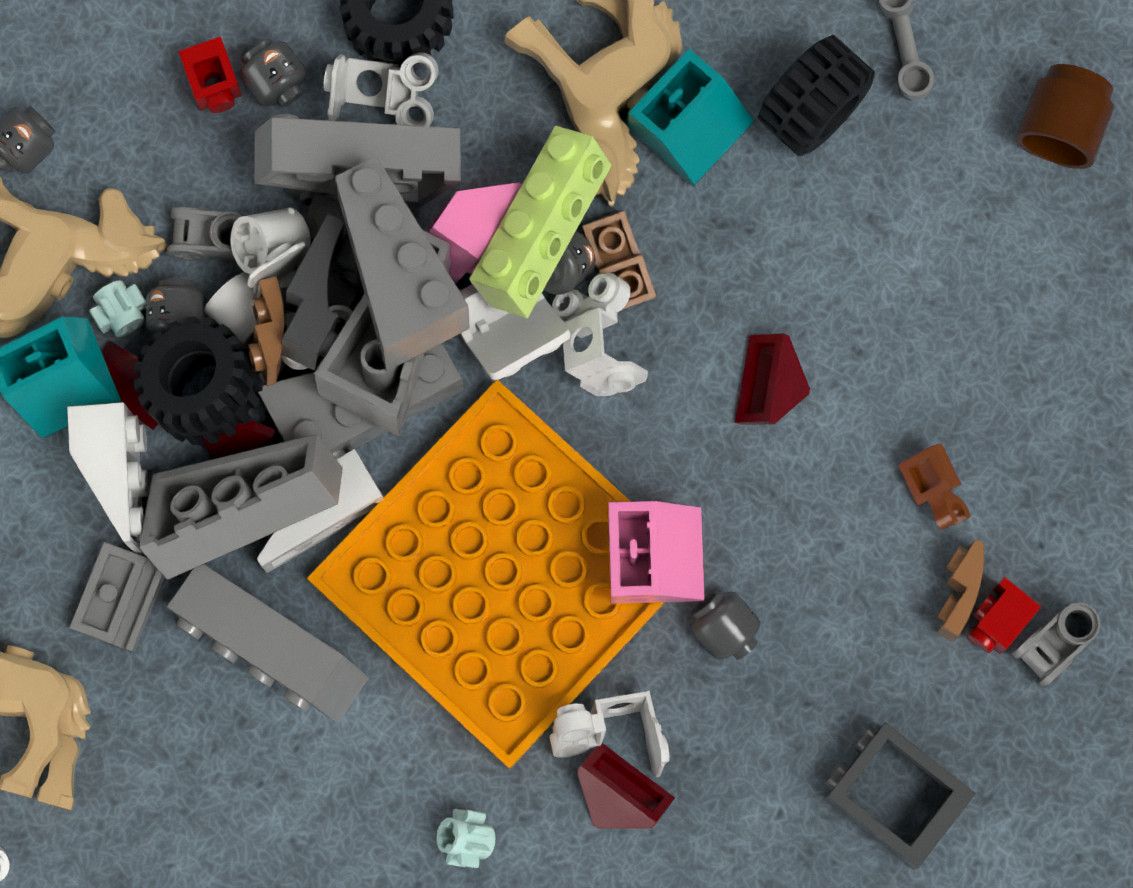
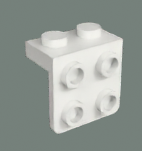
(508, 341)

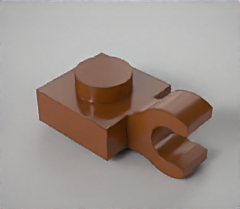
(932, 480)

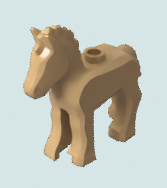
(610, 79)
(55, 243)
(55, 716)

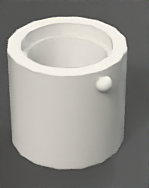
(261, 233)
(234, 308)

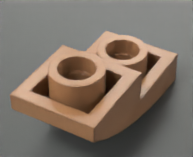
(618, 254)
(266, 349)
(965, 578)

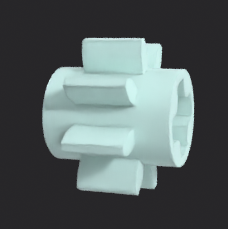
(118, 308)
(465, 838)

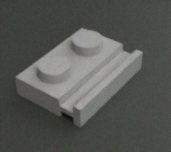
(118, 598)

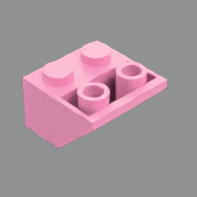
(470, 224)
(655, 552)

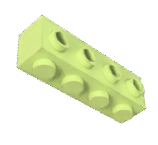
(541, 221)

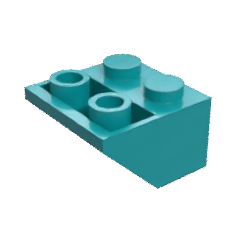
(690, 117)
(54, 371)

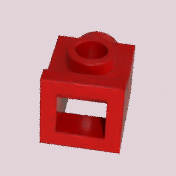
(209, 61)
(1002, 618)

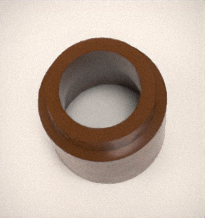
(1067, 116)

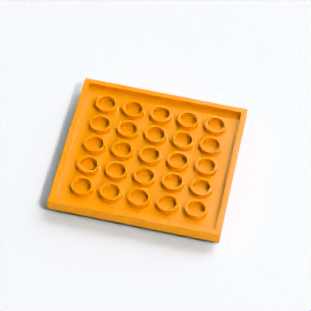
(490, 574)

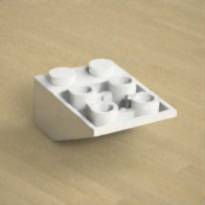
(107, 450)

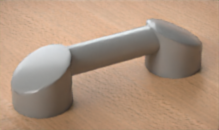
(918, 76)

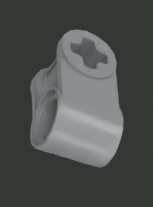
(201, 234)
(1053, 648)

